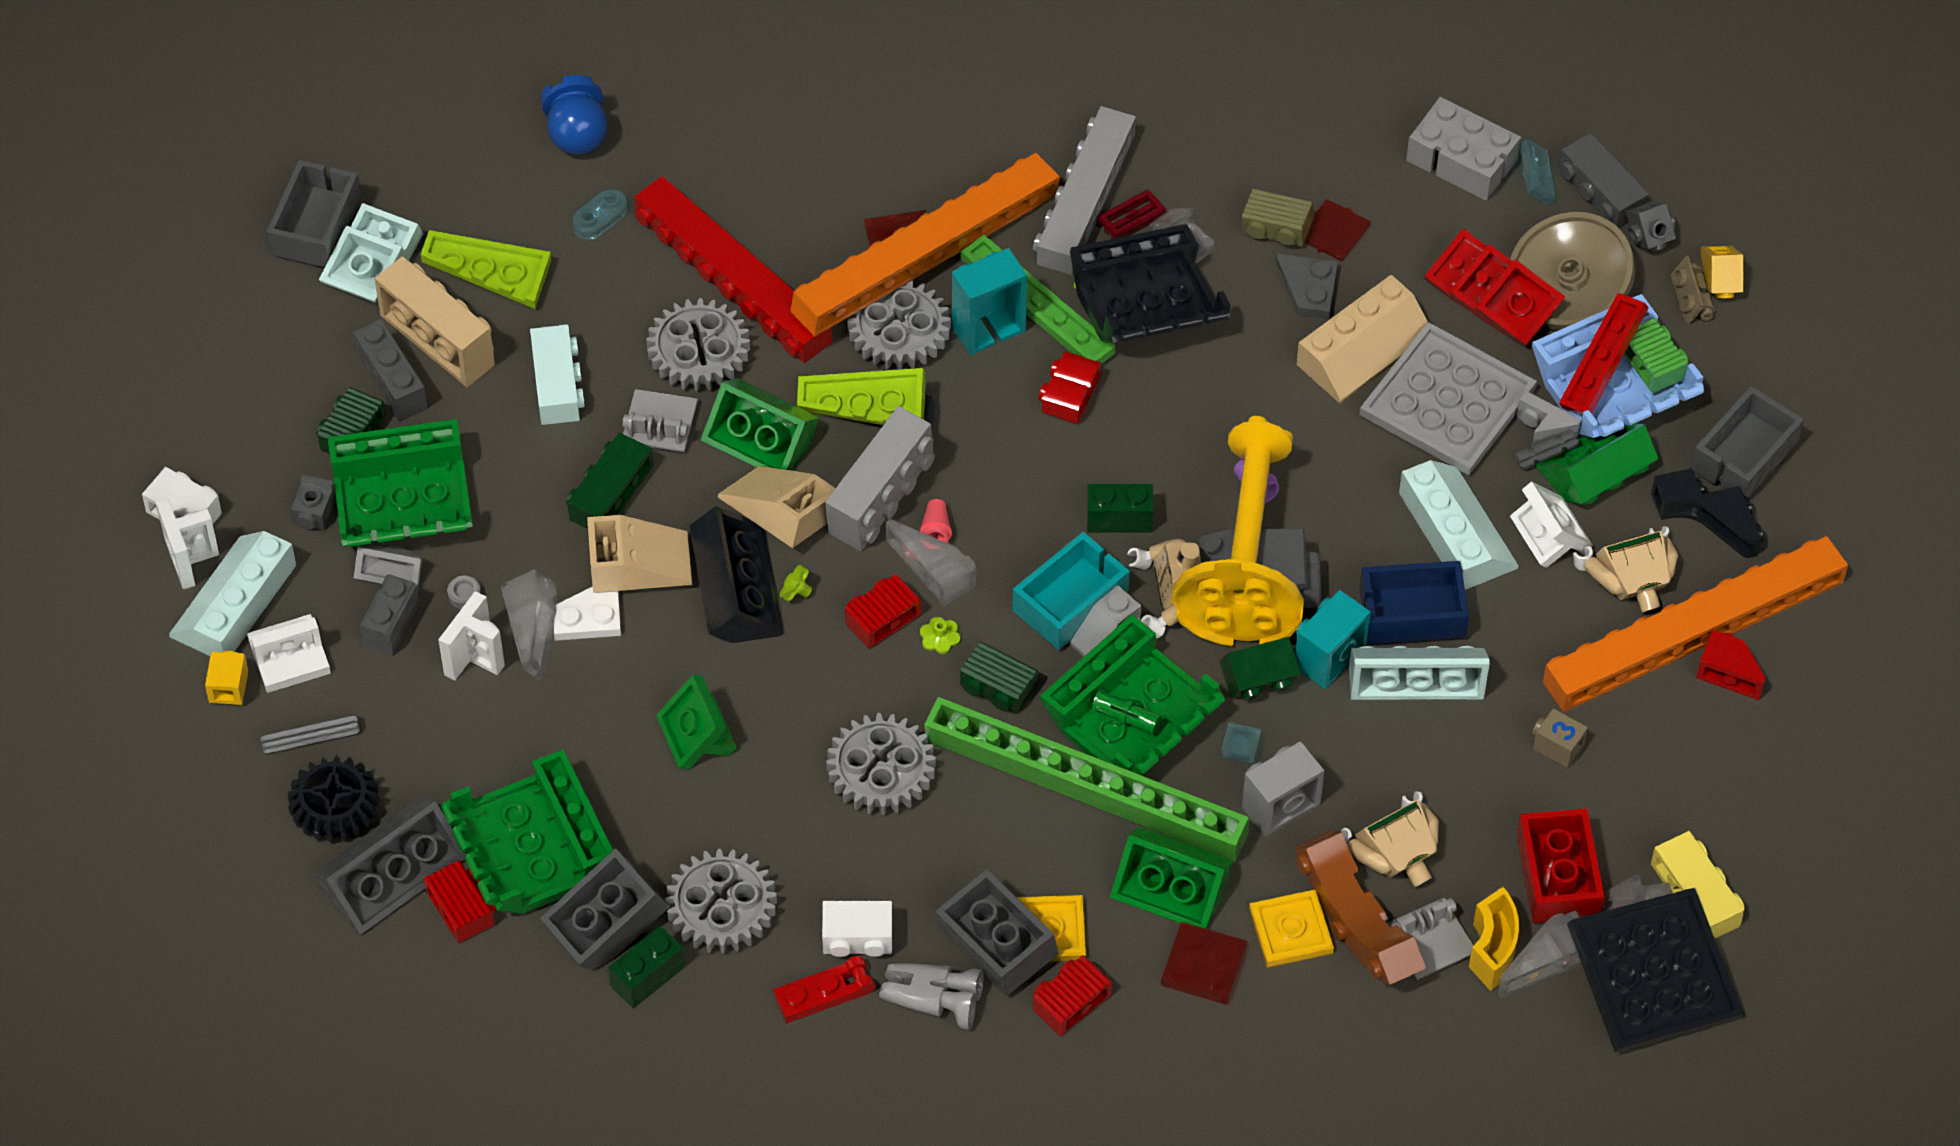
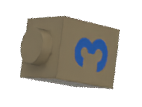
(1559, 737)

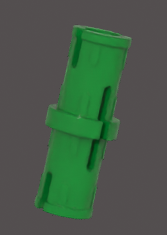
(1147, 720)

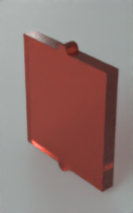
(1336, 230)

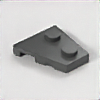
(1309, 283)

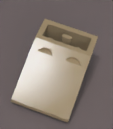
(781, 502)
(636, 554)

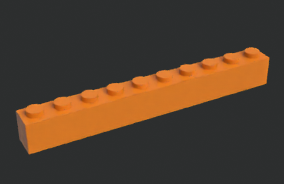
(924, 244)
(1688, 625)

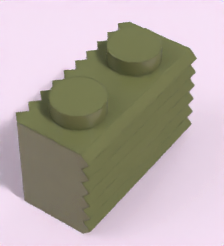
(1277, 217)

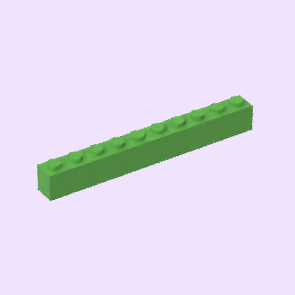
(1087, 779)

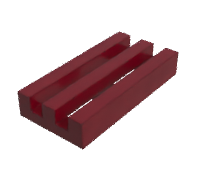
(1134, 219)

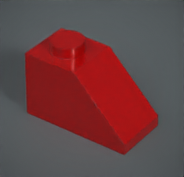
(1730, 665)

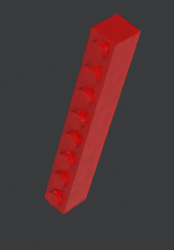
(727, 266)

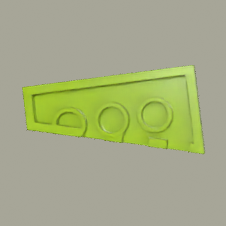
(496, 266)
(864, 395)

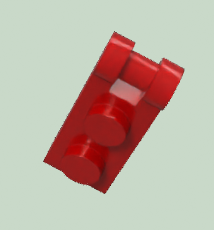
(823, 990)

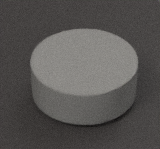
(461, 589)

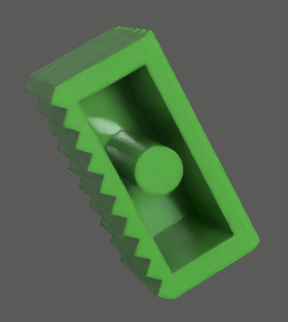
(1656, 356)

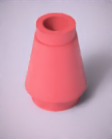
(936, 521)

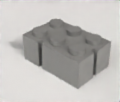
(1470, 148)

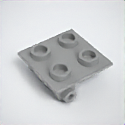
(660, 419)
(1437, 935)

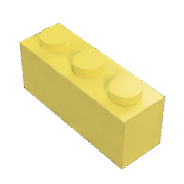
(1686, 865)

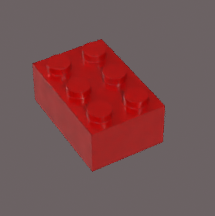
(1559, 864)

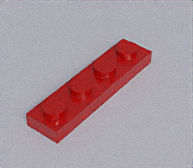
(1603, 354)

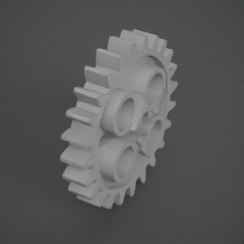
(892, 324)
(669, 348)
(881, 763)
(721, 901)

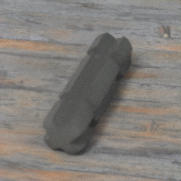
(1547, 449)

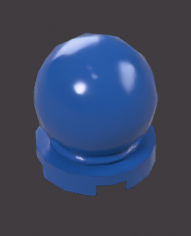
(575, 114)

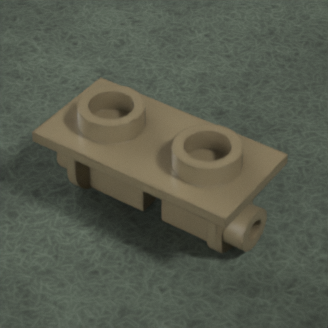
(1689, 285)

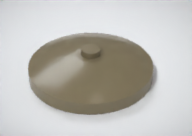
(1582, 260)

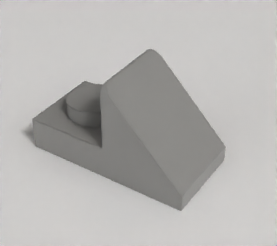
(1545, 417)

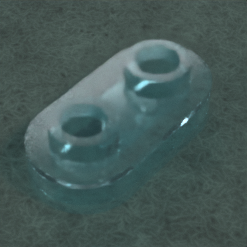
(601, 212)

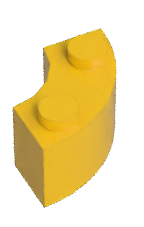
(1498, 932)

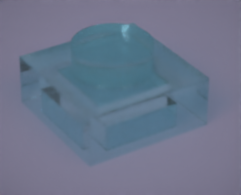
(1240, 742)

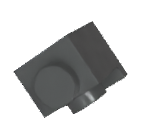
(313, 502)

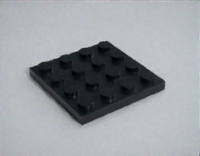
(1654, 969)

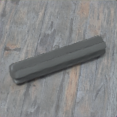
(309, 733)

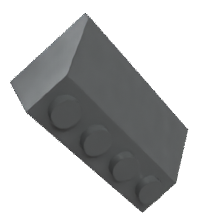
(389, 864)

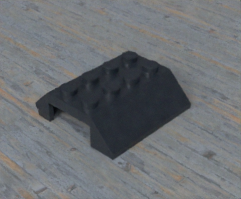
(1144, 285)

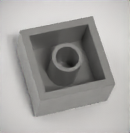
(1282, 788)

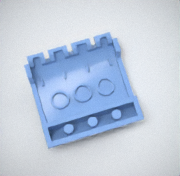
(1626, 395)

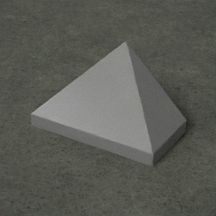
(377, 561)

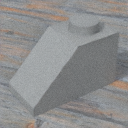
(1104, 618)

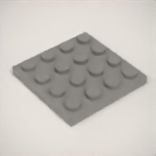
(1447, 398)

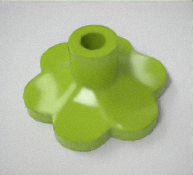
(796, 584)
(940, 635)

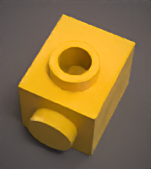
(226, 677)

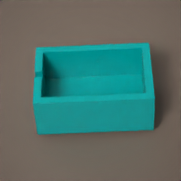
(990, 290)
(1066, 588)

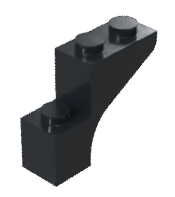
(1720, 511)

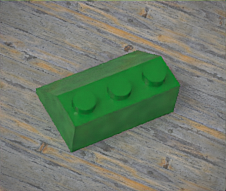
(758, 426)
(1599, 464)
(1170, 878)

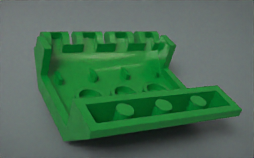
(400, 483)
(1130, 668)
(528, 837)

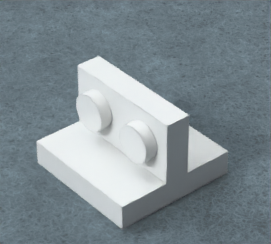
(1548, 525)
(187, 539)
(471, 639)
(289, 653)

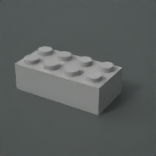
(880, 479)

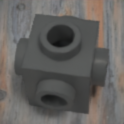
(1651, 225)

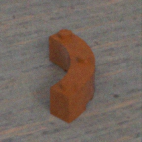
(1356, 914)

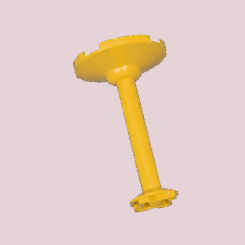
(1237, 594)

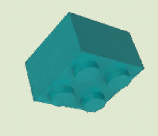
(1328, 636)

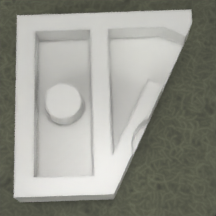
(588, 616)

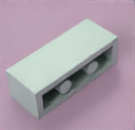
(556, 374)

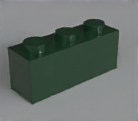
(611, 480)

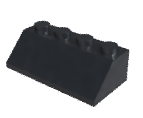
(735, 577)

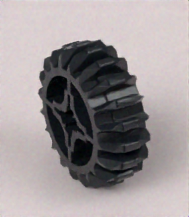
(317, 791)

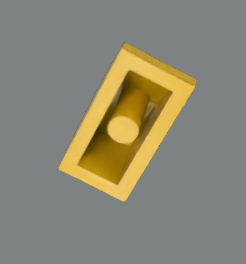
(1722, 270)

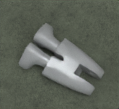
(927, 990)

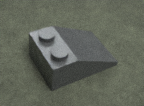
(1278, 550)

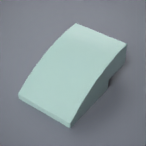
(368, 249)

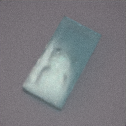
(1537, 172)

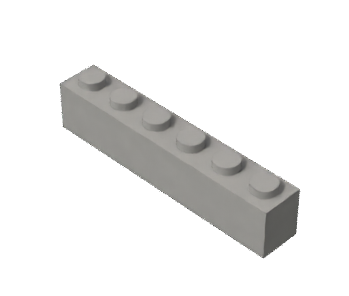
(1085, 188)

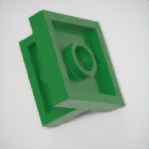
(695, 724)

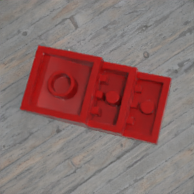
(1494, 287)

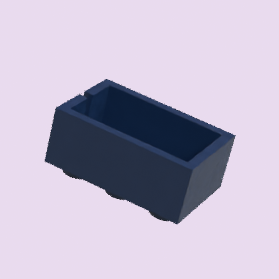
(1414, 602)

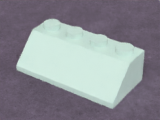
(1455, 522)
(236, 593)
(1418, 673)

